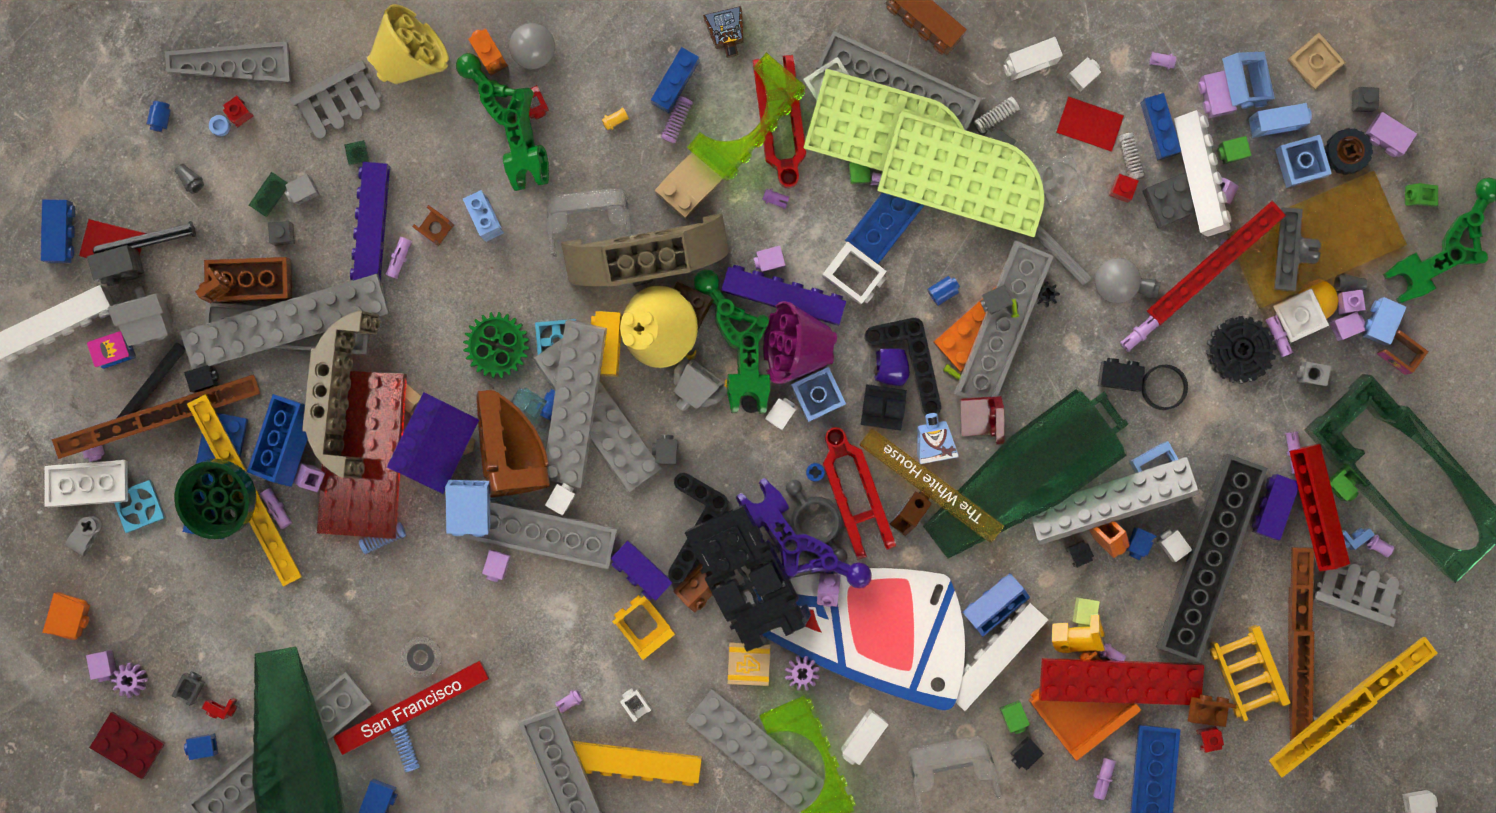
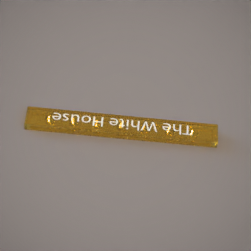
(931, 485)

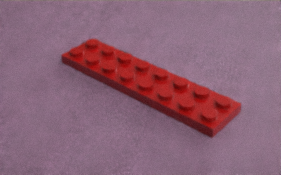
(1120, 681)

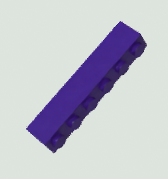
(371, 220)
(772, 291)

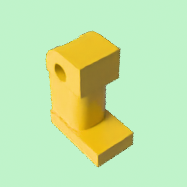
(1078, 638)

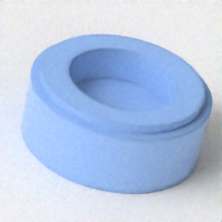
(219, 125)

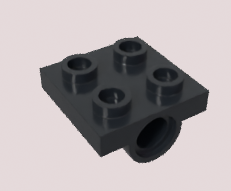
(883, 407)

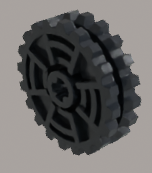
(1237, 334)

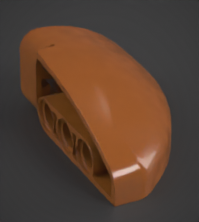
(509, 447)

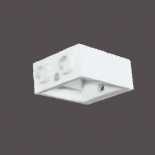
(1032, 59)
(867, 295)
(863, 737)

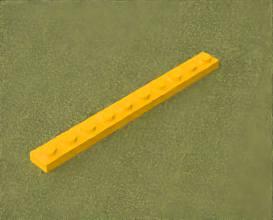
(261, 520)

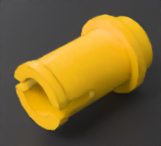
(614, 119)

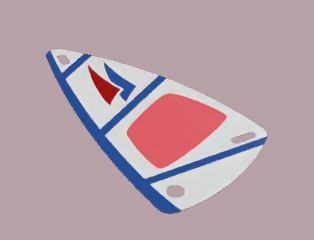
(884, 634)

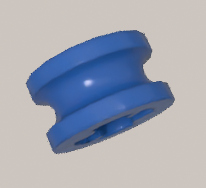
(819, 467)

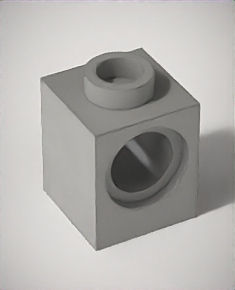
(301, 190)
(1322, 374)

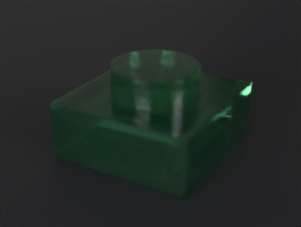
(356, 152)

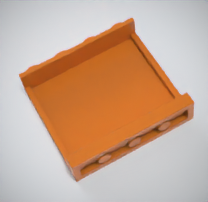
(1082, 724)

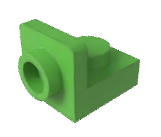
(1421, 195)

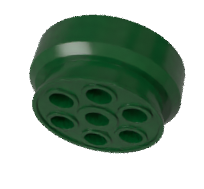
(196, 512)

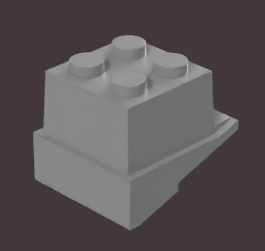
(142, 317)

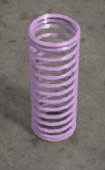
(686, 101)

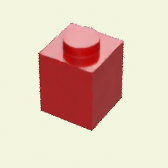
(1123, 188)

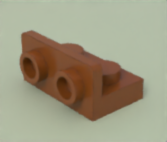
(214, 289)
(694, 590)
(1209, 711)

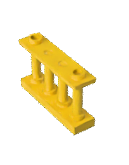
(1263, 657)

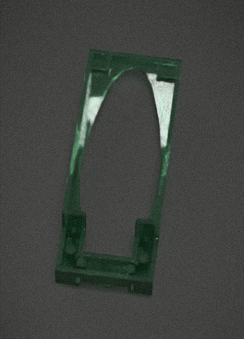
(1370, 395)

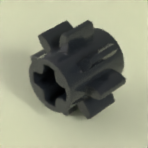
(1050, 290)

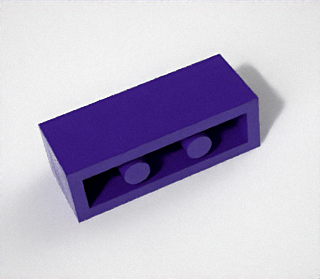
(1275, 507)
(640, 571)

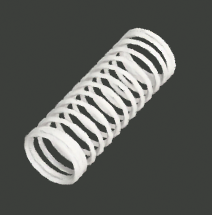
(1013, 105)
(1125, 136)

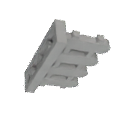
(344, 91)
(1365, 601)

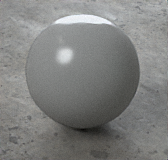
(531, 46)
(1117, 280)

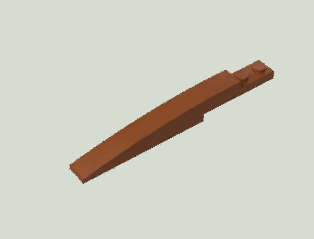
(152, 417)
(1301, 640)

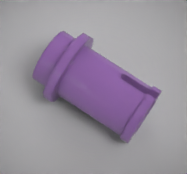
(774, 197)

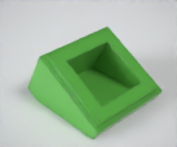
(859, 173)

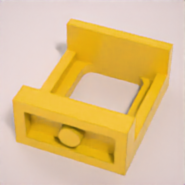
(652, 640)

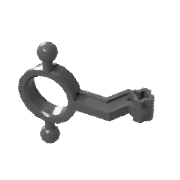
(794, 488)

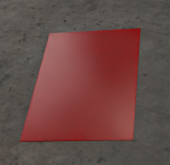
(1090, 124)
(102, 233)

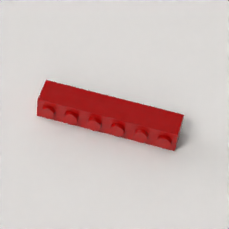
(1319, 507)

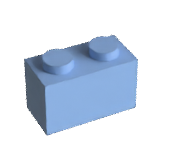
(1384, 321)

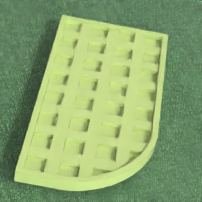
(859, 118)
(963, 174)

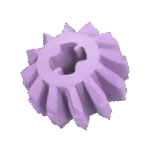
(809, 673)
(134, 686)

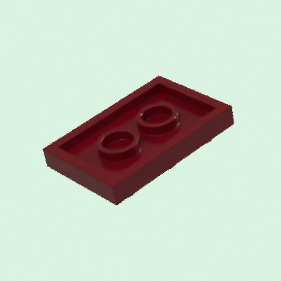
(127, 745)

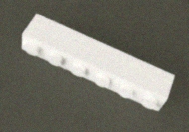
(1202, 173)
(54, 322)
(999, 653)

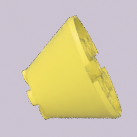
(406, 47)
(659, 326)

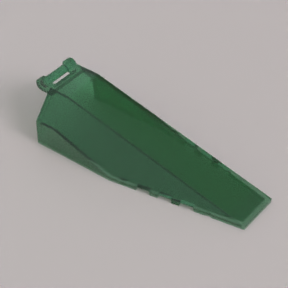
(1036, 468)
(291, 750)

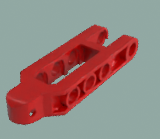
(786, 168)
(839, 447)

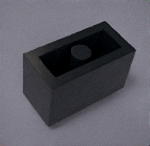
(1121, 375)

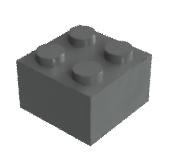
(1170, 200)
(115, 265)

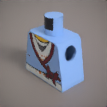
(934, 441)

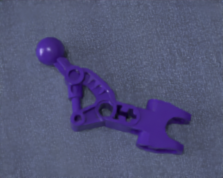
(769, 515)

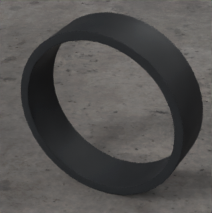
(1185, 385)

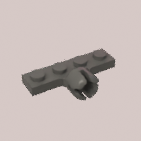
(1293, 250)

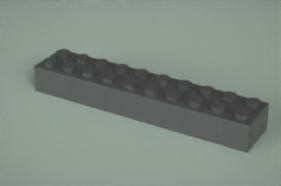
(1211, 557)

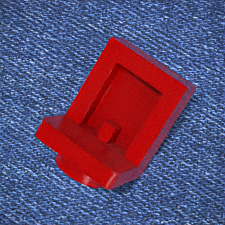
(216, 710)

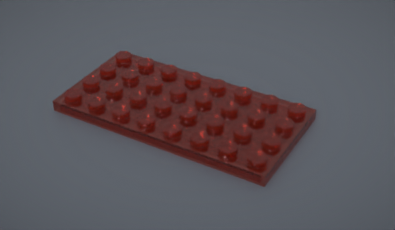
(372, 432)

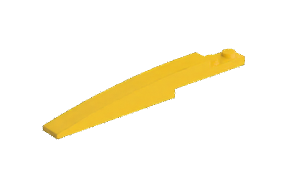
(1352, 706)

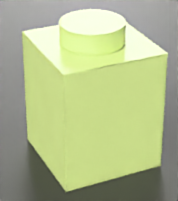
(1083, 610)

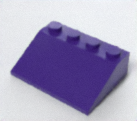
(433, 443)

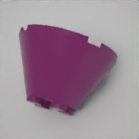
(796, 343)

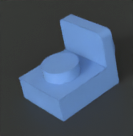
(1359, 537)

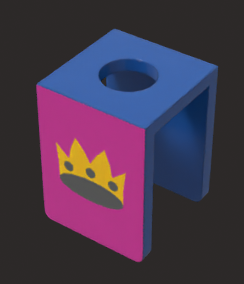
(110, 350)

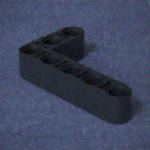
(915, 357)
(709, 509)

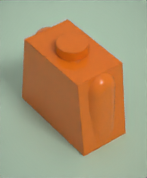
(487, 51)
(1111, 538)
(67, 616)

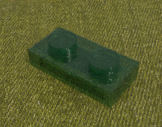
(268, 194)

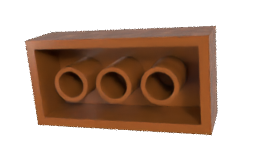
(930, 22)
(254, 278)

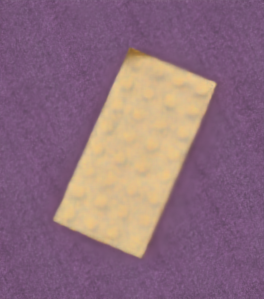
(1351, 226)

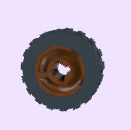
(1337, 155)

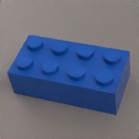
(280, 442)

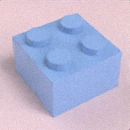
(1303, 161)
(818, 394)

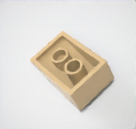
(688, 185)

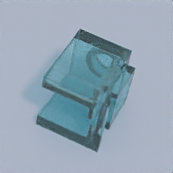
(529, 401)

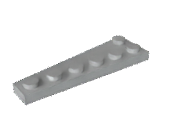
(247, 62)

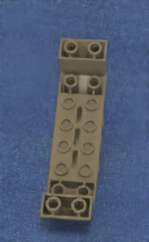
(646, 254)
(328, 392)

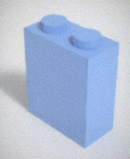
(467, 507)

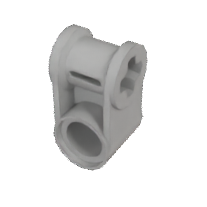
(82, 537)

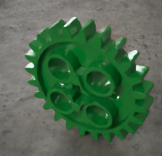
(489, 362)

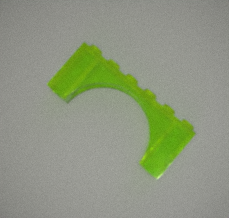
(781, 91)
(798, 718)

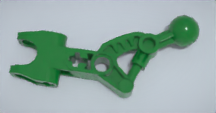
(523, 153)
(1420, 273)
(748, 379)

